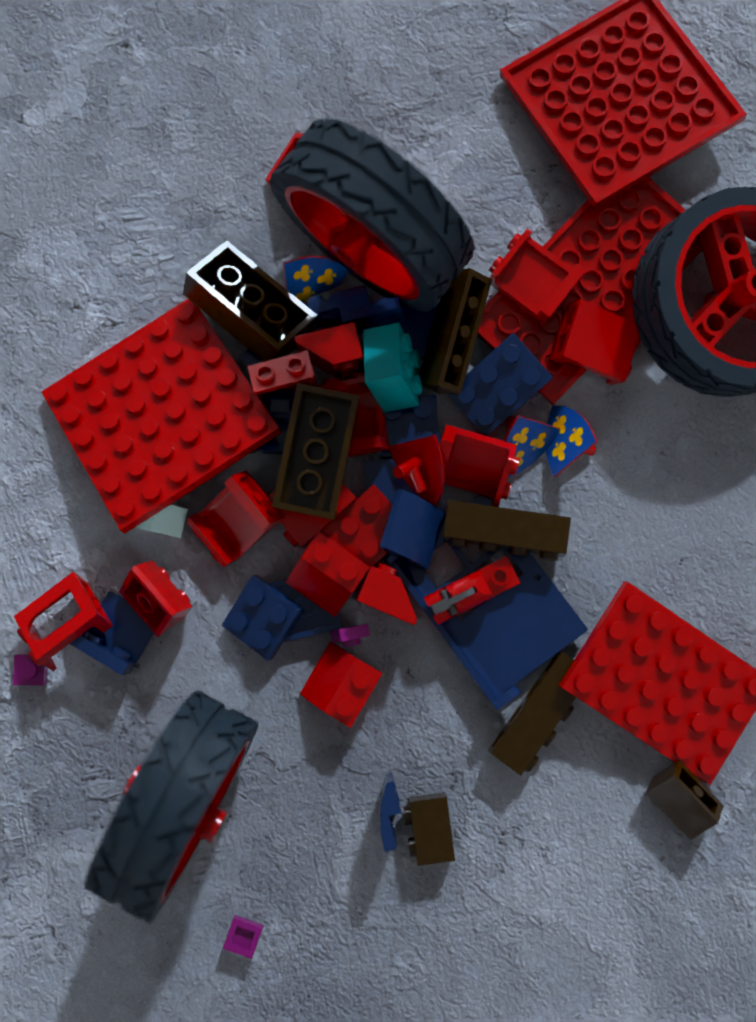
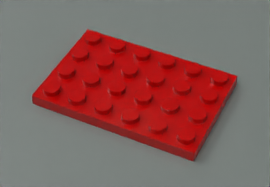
(664, 682)

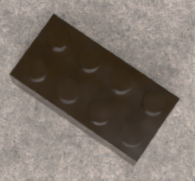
(248, 303)
(316, 451)

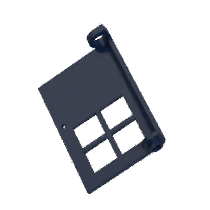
(508, 632)

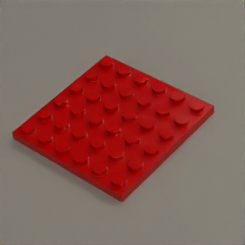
(621, 97)
(159, 414)

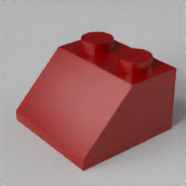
(334, 350)
(327, 574)
(387, 594)
(155, 597)
(340, 684)

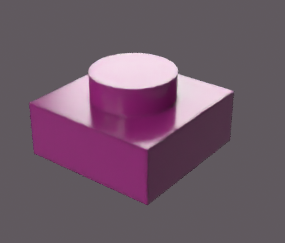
(350, 636)
(27, 672)
(243, 936)

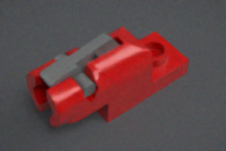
(472, 590)

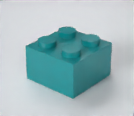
(391, 367)

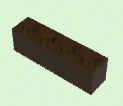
(454, 333)
(506, 529)
(535, 718)

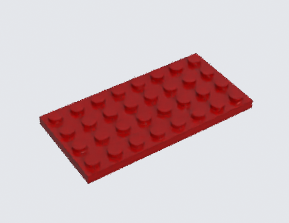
(609, 248)

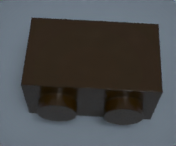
(684, 800)
(431, 829)

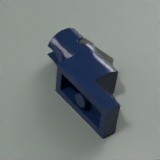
(354, 305)

